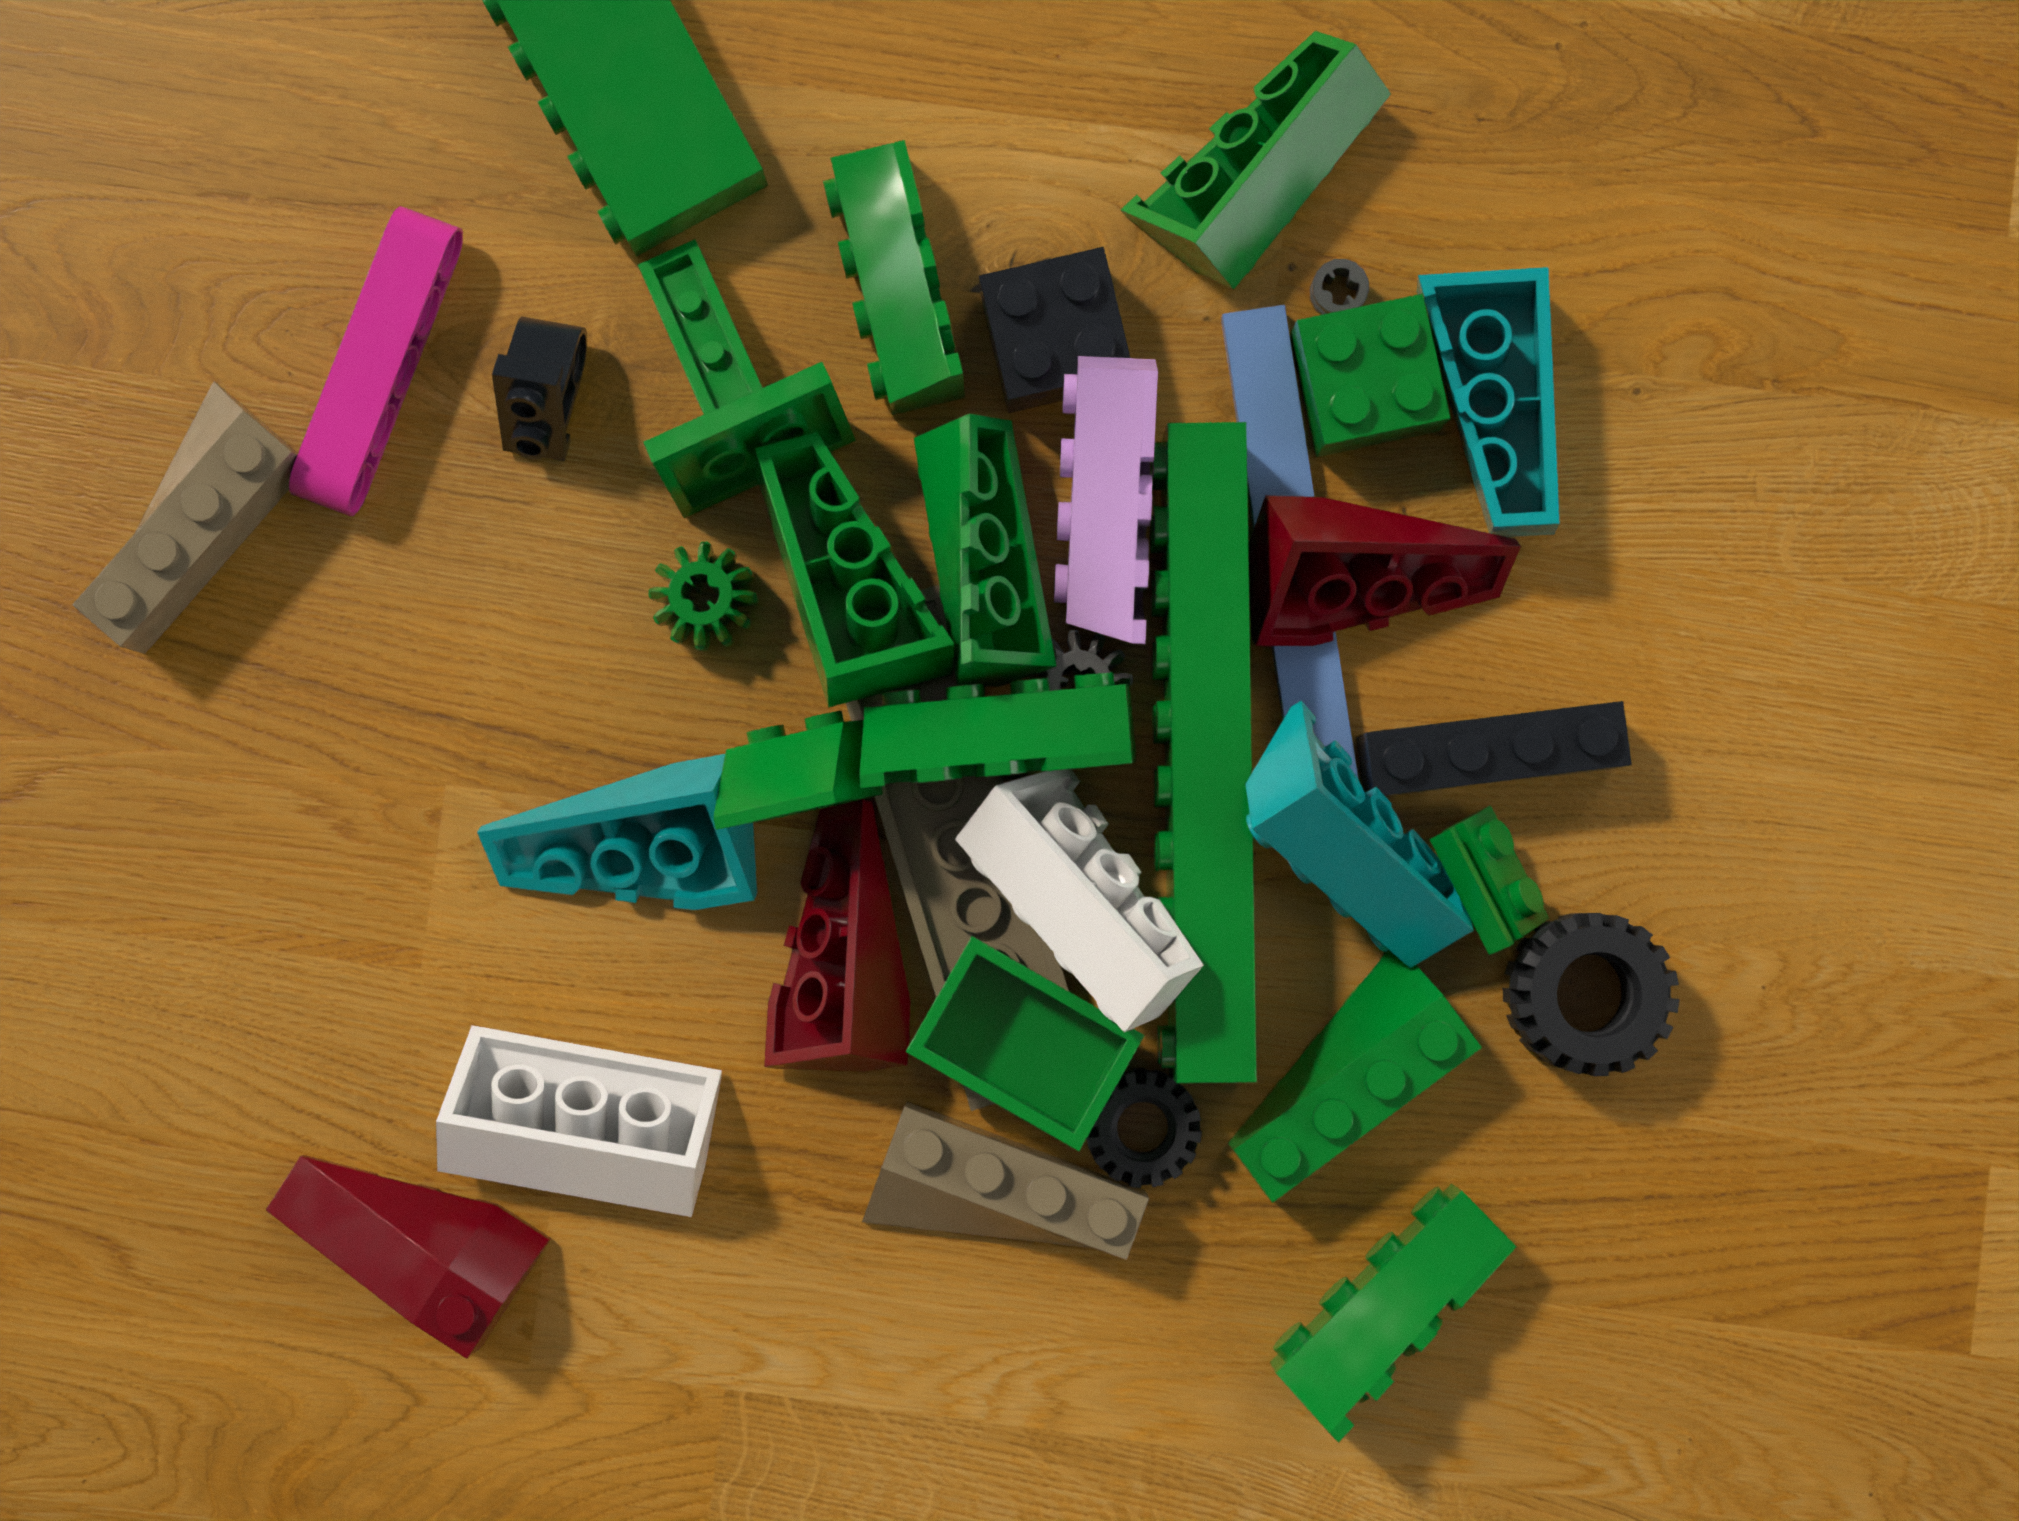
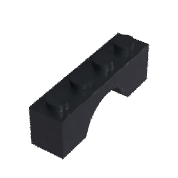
(1495, 749)

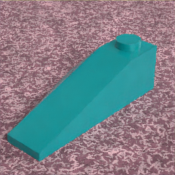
(631, 840)

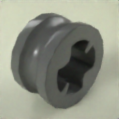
(1355, 280)

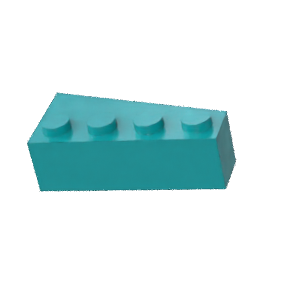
(1499, 381)

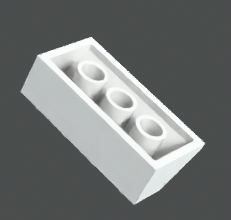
(578, 1121)

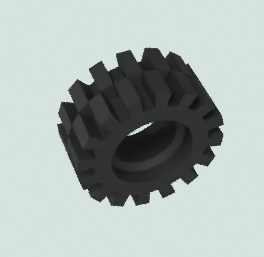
(1175, 1150)

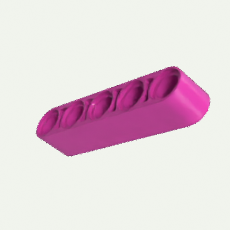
(376, 361)

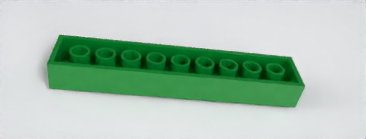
(1205, 744)

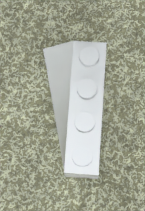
(1080, 895)

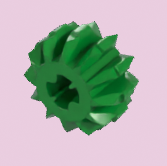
(688, 612)

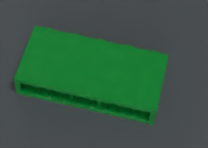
(637, 111)

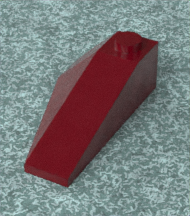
(846, 973)
(420, 1250)

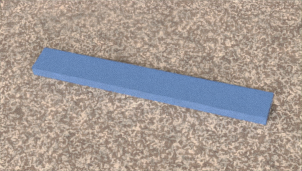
(1279, 465)

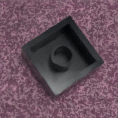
(1045, 319)

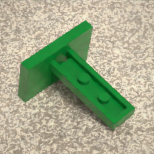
(716, 452)

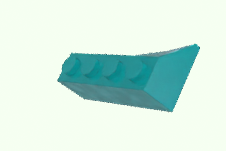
(1351, 843)

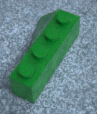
(1263, 160)
(896, 277)
(984, 551)
(997, 733)
(1363, 1067)
(1389, 1307)

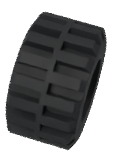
(1642, 1006)

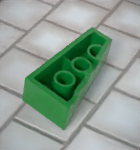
(852, 595)

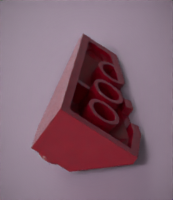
(1346, 565)

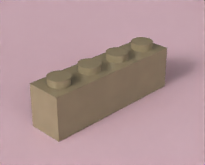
(203, 510)
(983, 1184)

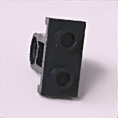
(539, 387)

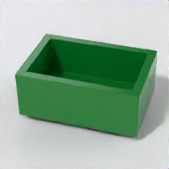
(1024, 1043)

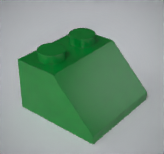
(791, 772)

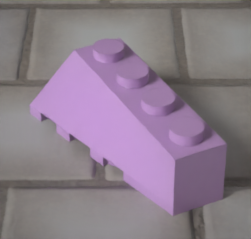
(1108, 495)

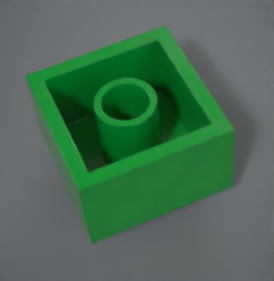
(1369, 375)

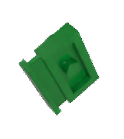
(1490, 879)

